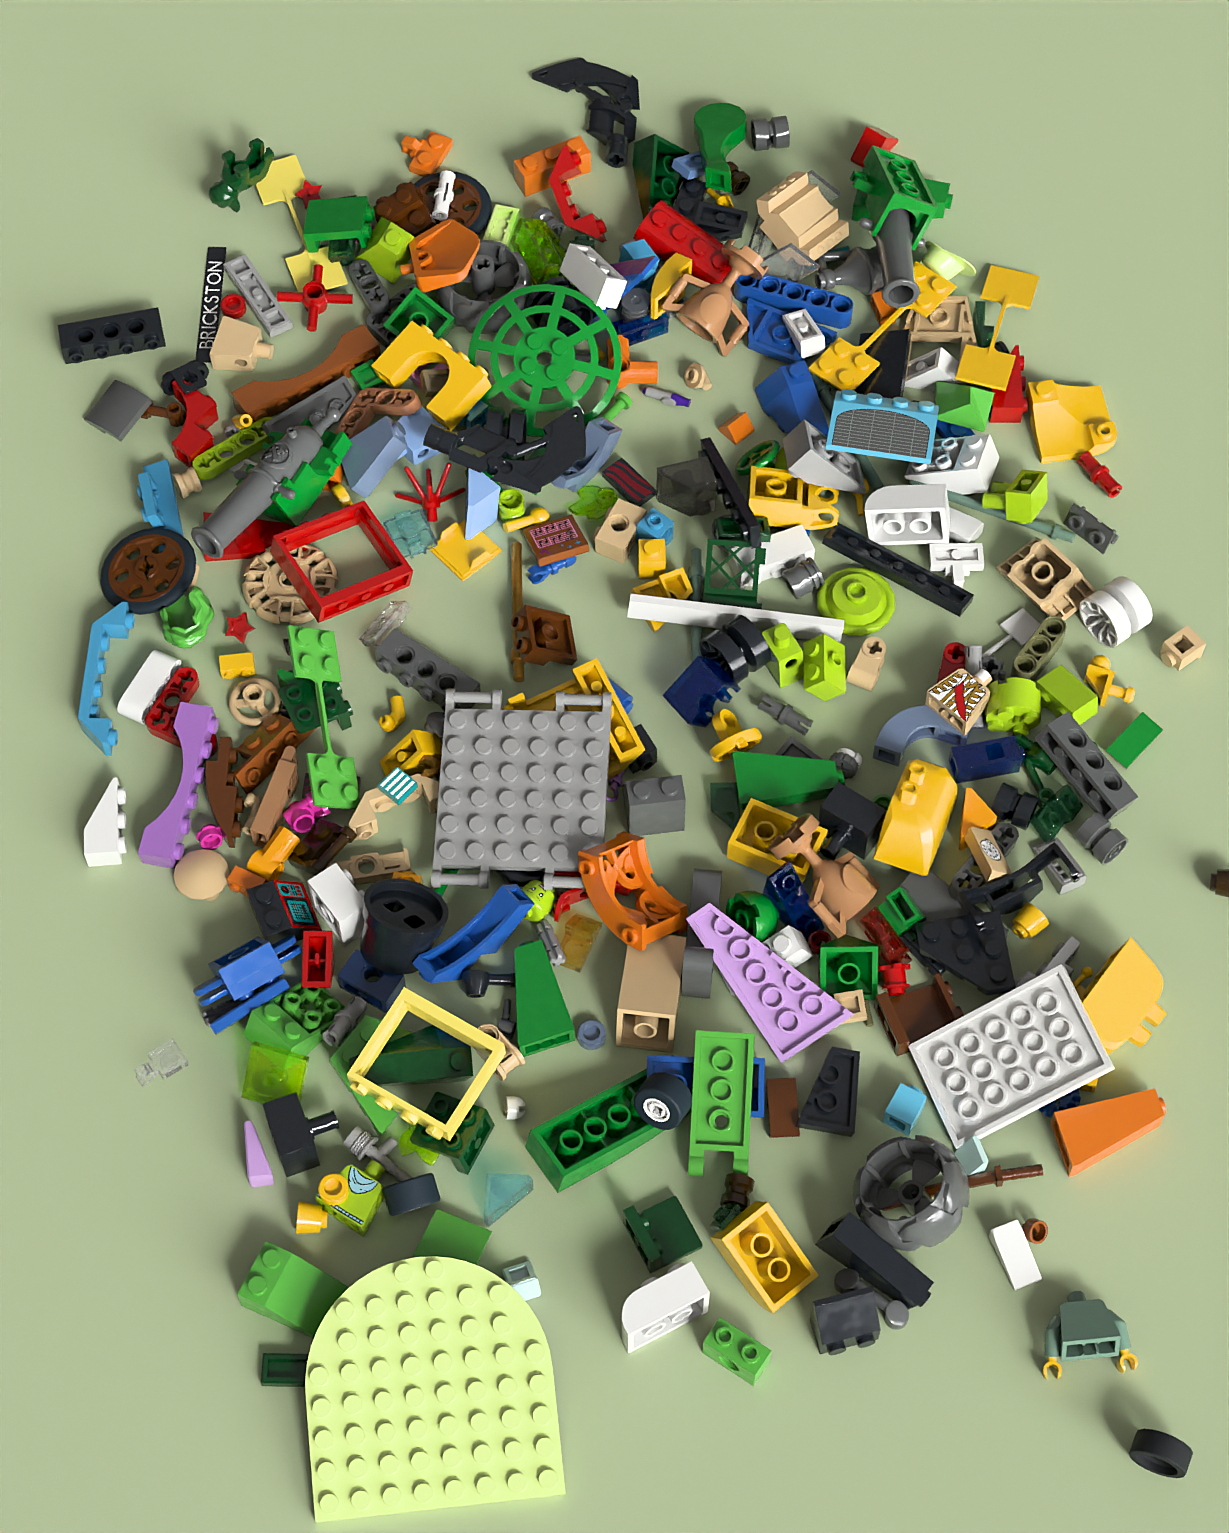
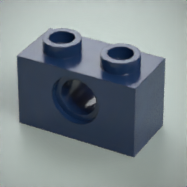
(378, 994)

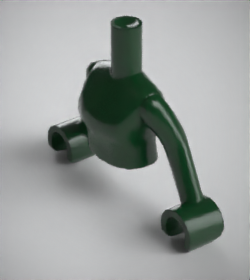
(1037, 758)

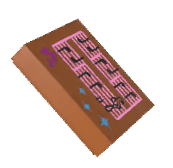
(555, 540)

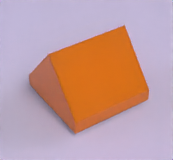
(737, 427)

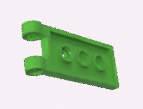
(721, 1088)

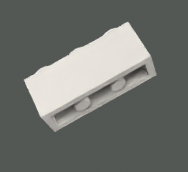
(593, 276)
(782, 552)

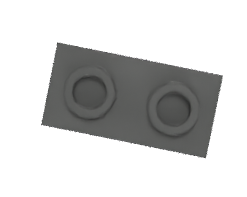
(1090, 529)

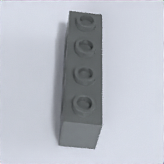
(399, 647)
(1085, 766)

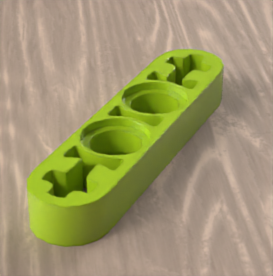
(233, 445)

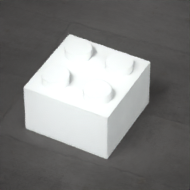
(338, 902)

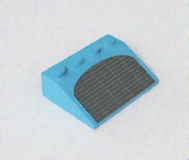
(882, 426)

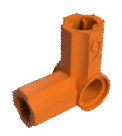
(631, 371)

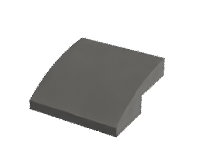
(118, 410)

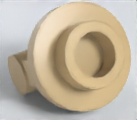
(697, 377)

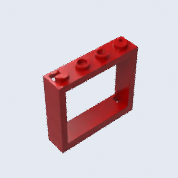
(356, 595)

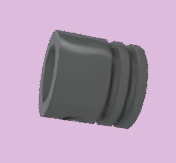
(635, 305)
(803, 577)

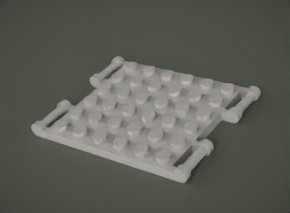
(520, 788)

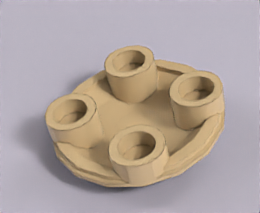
(201, 875)

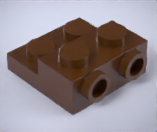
(406, 209)
(544, 636)

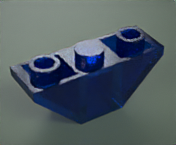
(791, 900)

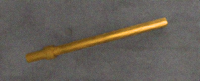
(517, 604)

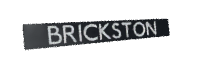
(210, 302)

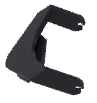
(1014, 890)

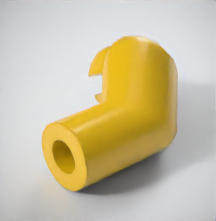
(396, 717)

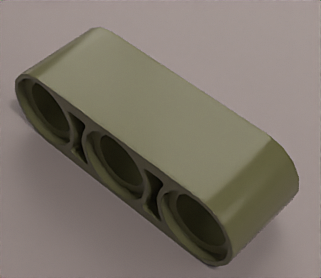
(1043, 642)

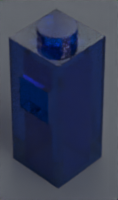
(986, 759)

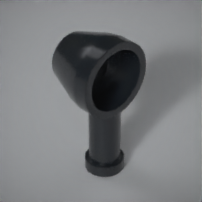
(477, 981)

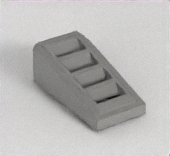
(1061, 884)

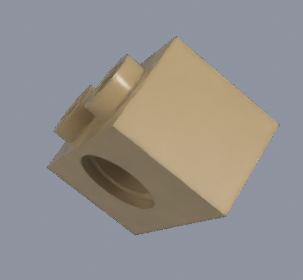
(615, 543)

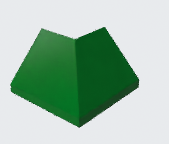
(848, 966)

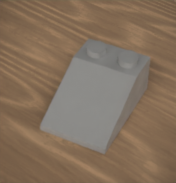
(819, 466)

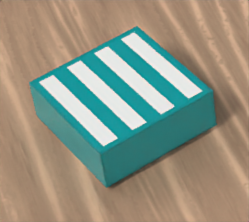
(397, 786)

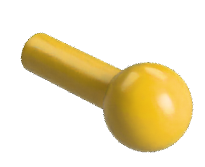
(537, 516)

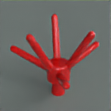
(430, 501)

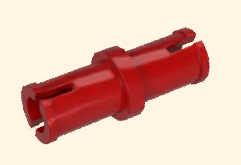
(1099, 474)

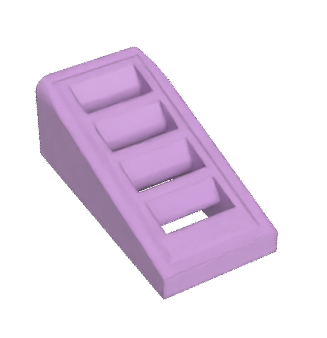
(258, 1168)

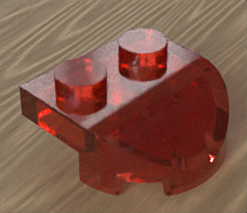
(882, 933)

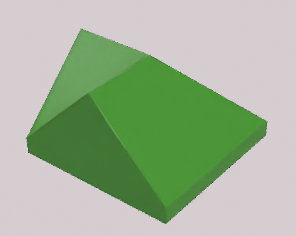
(963, 405)

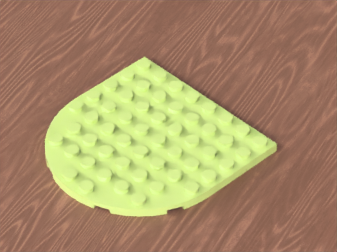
(430, 1394)

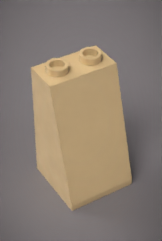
(651, 995)

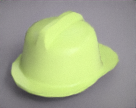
(945, 263)

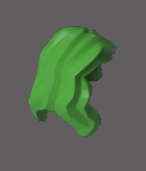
(187, 619)

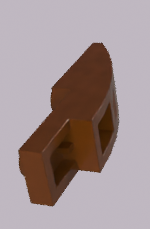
(223, 793)

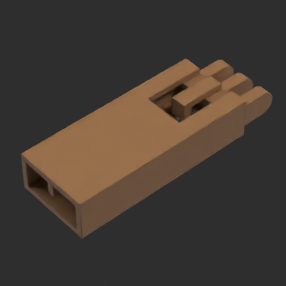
(276, 798)

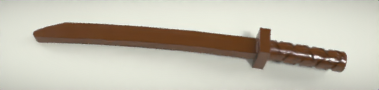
(996, 1176)

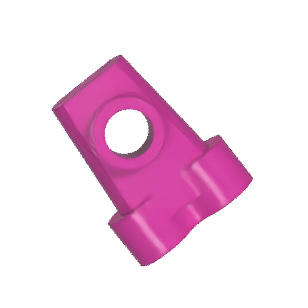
(302, 813)

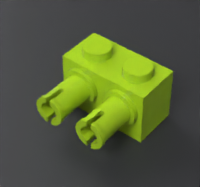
(1021, 498)

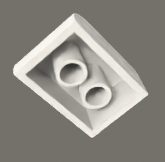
(908, 515)
(663, 1305)

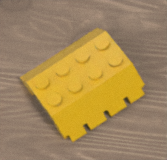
(591, 679)

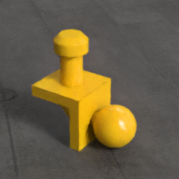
(1101, 680)

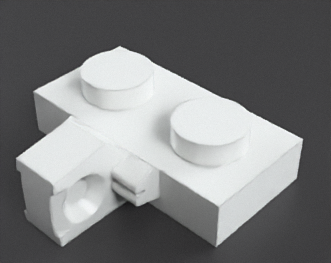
(956, 559)

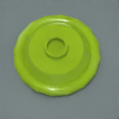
(858, 598)

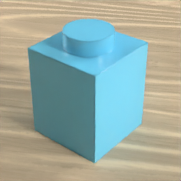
(904, 1108)

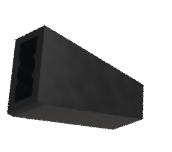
(875, 1261)

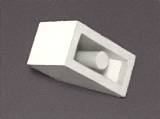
(930, 368)

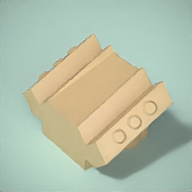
(800, 216)
(1046, 578)

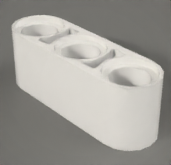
(148, 685)

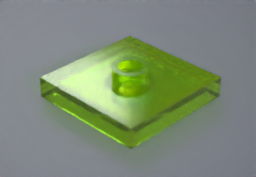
(273, 1073)

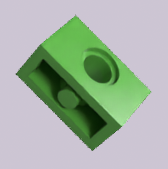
(736, 1351)

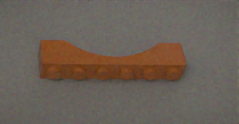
(273, 397)

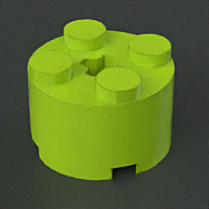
(1013, 706)

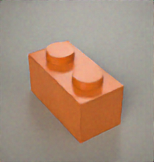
(881, 309)
(241, 880)

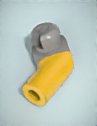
(238, 423)

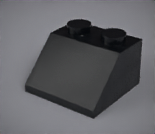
(845, 1321)

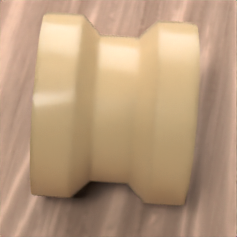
(187, 482)

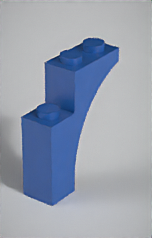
(478, 937)

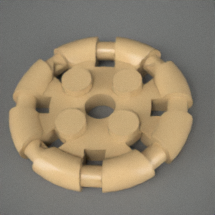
(282, 594)

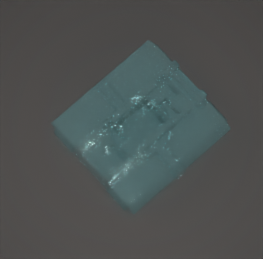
(411, 532)

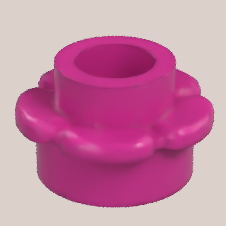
(210, 836)

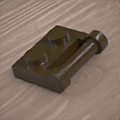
(321, 846)

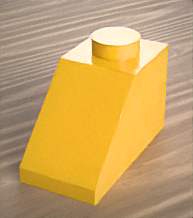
(410, 751)

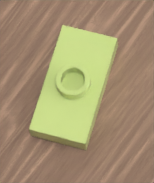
(502, 224)

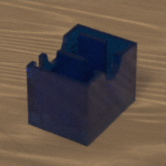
(699, 689)

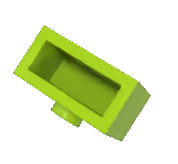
(824, 667)
(1065, 693)

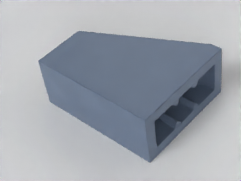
(373, 454)

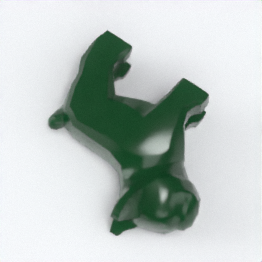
(240, 174)

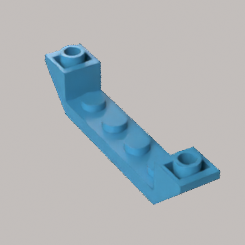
(111, 625)

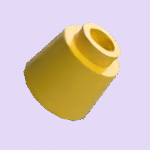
(1029, 921)
(310, 1218)

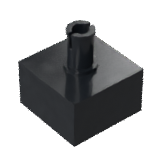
(851, 822)
(295, 1132)

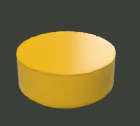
(341, 495)
(333, 1189)

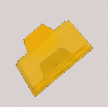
(464, 555)

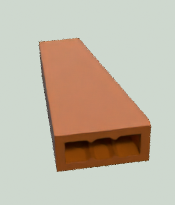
(1103, 1127)

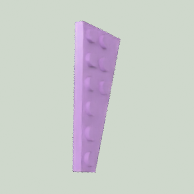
(776, 995)

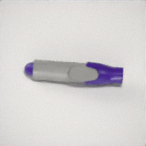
(667, 398)

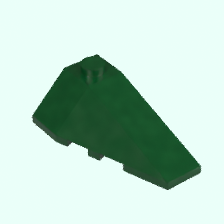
(654, 171)
(421, 1059)

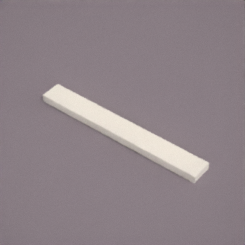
(717, 615)

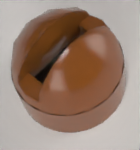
(1038, 1227)

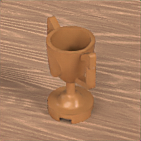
(711, 306)
(837, 888)

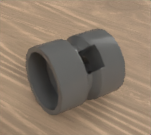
(770, 133)
(1105, 842)

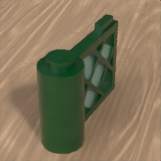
(736, 596)

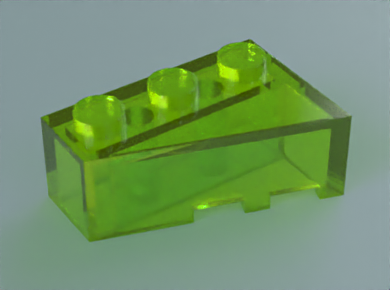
(539, 248)

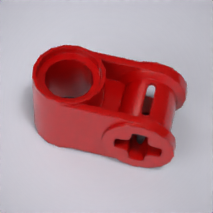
(949, 665)

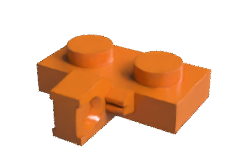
(426, 153)

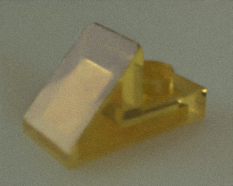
(579, 940)

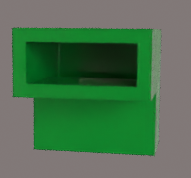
(901, 911)

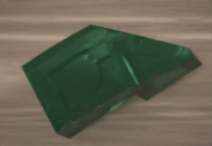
(982, 332)
(725, 802)

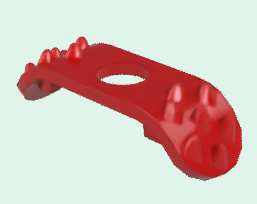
(574, 895)

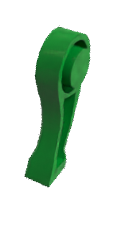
(718, 131)

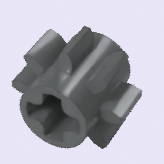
(994, 668)

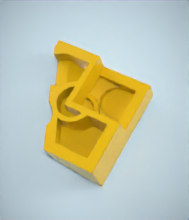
(669, 585)

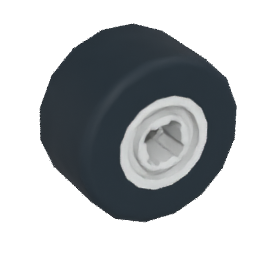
(663, 1100)
(411, 1194)

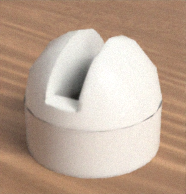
(511, 1107)

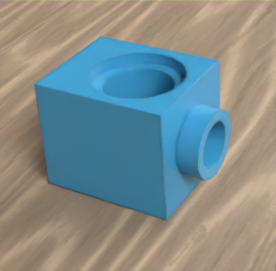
(655, 526)

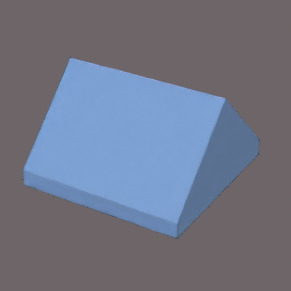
(480, 504)

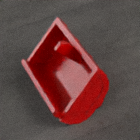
(673, 233)

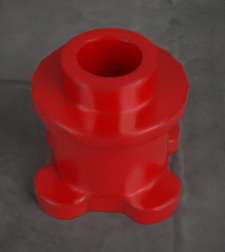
(894, 978)

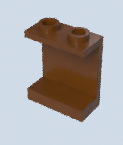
(916, 1013)

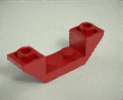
(566, 168)

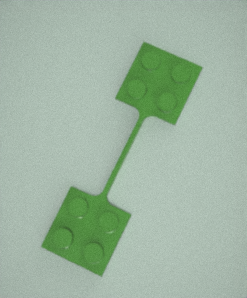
(330, 776)

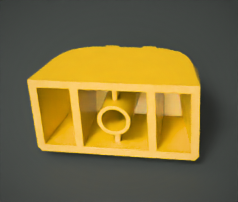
(917, 817)
(1124, 996)

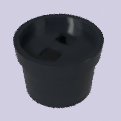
(400, 924)

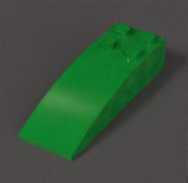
(591, 1135)

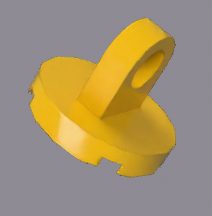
(732, 736)

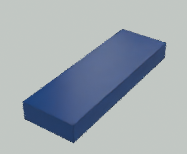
(245, 1008)

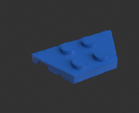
(770, 335)

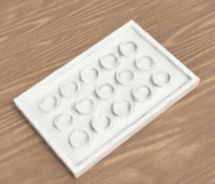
(1011, 1056)

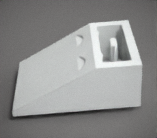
(960, 463)

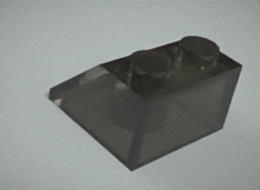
(687, 487)

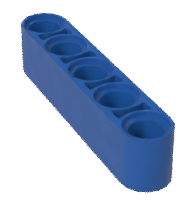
(789, 296)

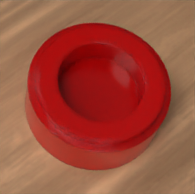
(233, 306)

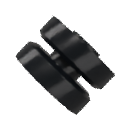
(515, 428)

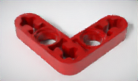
(173, 688)

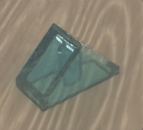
(503, 1193)

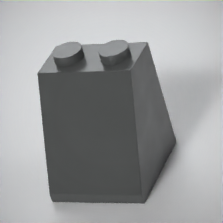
(655, 805)

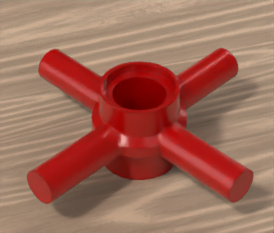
(315, 297)

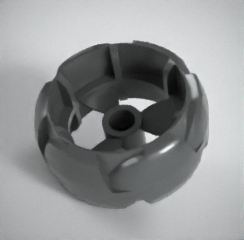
(492, 267)
(930, 1219)

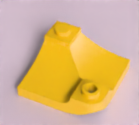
(1069, 420)

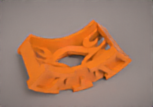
(633, 871)

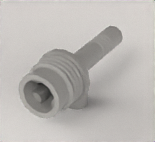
(363, 1144)

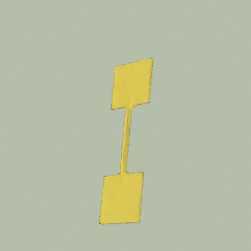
(281, 184)

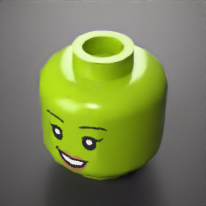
(542, 898)

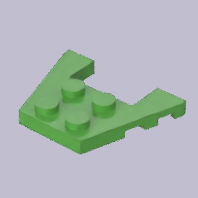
(352, 1047)

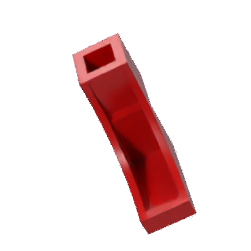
(194, 436)

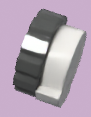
(847, 761)

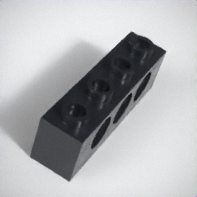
(111, 335)

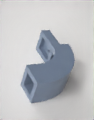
(600, 443)
(910, 726)

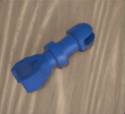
(538, 573)

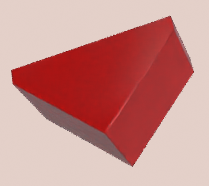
(870, 137)
(317, 959)

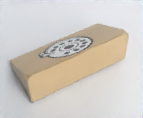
(987, 854)

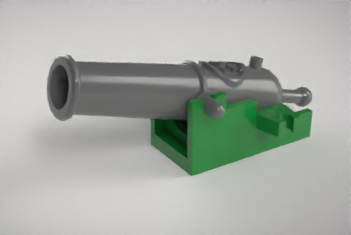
(898, 218)
(280, 485)

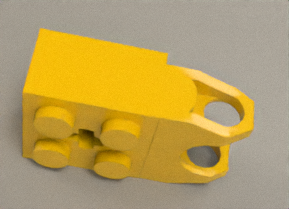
(789, 499)

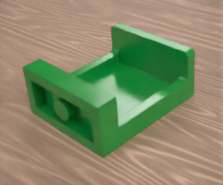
(338, 220)

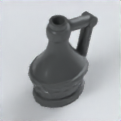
(859, 270)

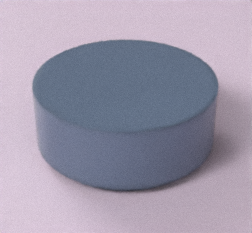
(591, 1034)

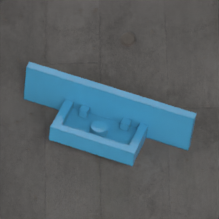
(159, 498)

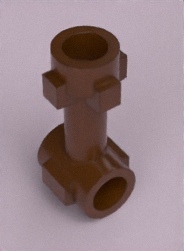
(172, 411)

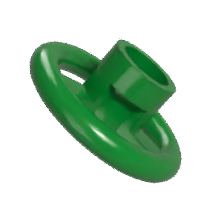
(758, 457)

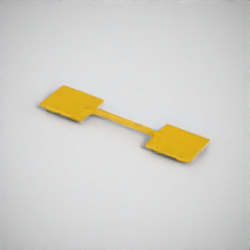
(849, 365)
(988, 365)

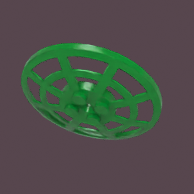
(555, 343)

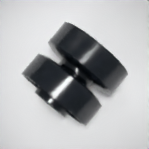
(737, 648)

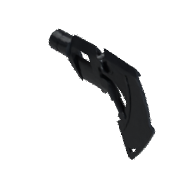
(622, 89)
(562, 439)

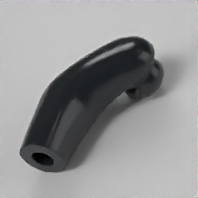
(520, 878)

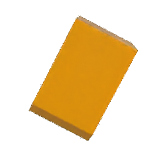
(975, 814)

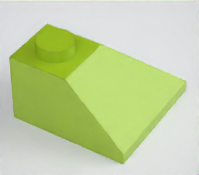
(387, 250)

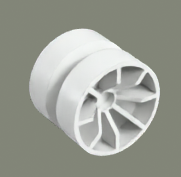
(1115, 611)

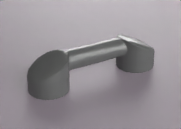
(895, 1311)

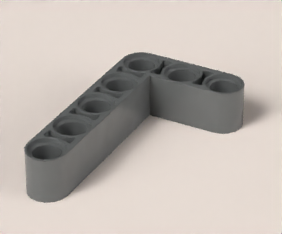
(697, 959)

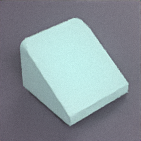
(972, 1156)
(522, 1280)

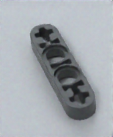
(978, 880)

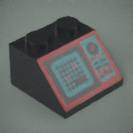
(282, 910)

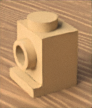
(1182, 648)

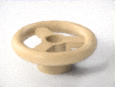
(253, 689)

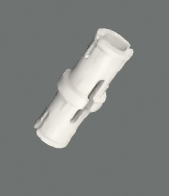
(443, 195)

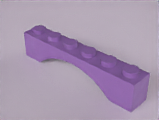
(163, 837)

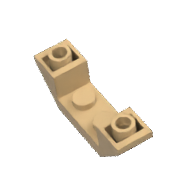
(364, 819)

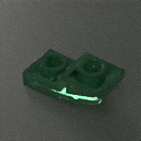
(1056, 812)

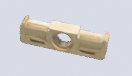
(383, 866)

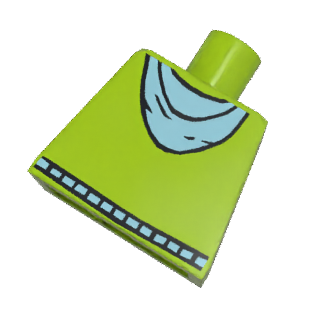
(784, 651)
(363, 1198)

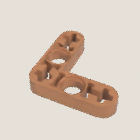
(371, 402)

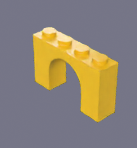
(418, 347)

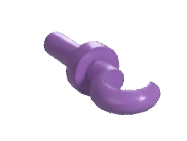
(615, 782)

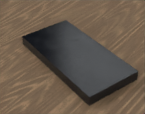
(892, 352)

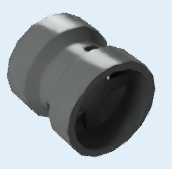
(548, 217)

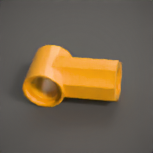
(270, 860)

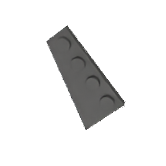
(337, 394)

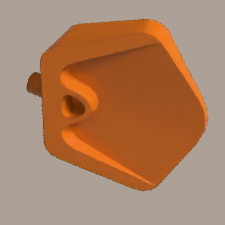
(442, 255)

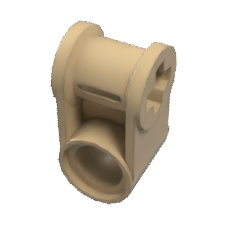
(867, 666)
(511, 1058)

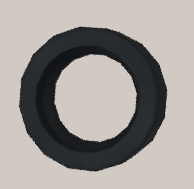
(1160, 1453)

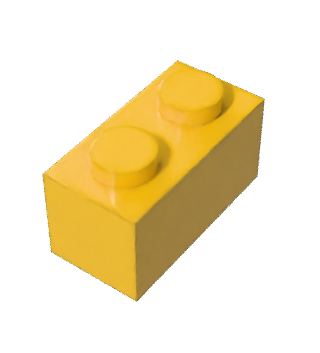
(237, 665)

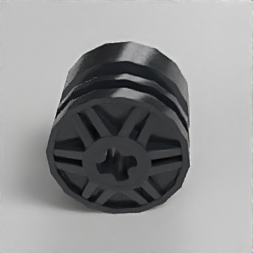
(570, 304)

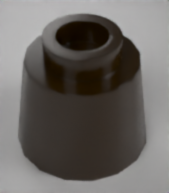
(1220, 882)

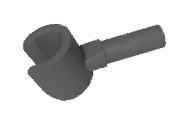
(506, 1026)

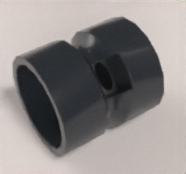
(1014, 806)

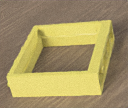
(450, 1024)

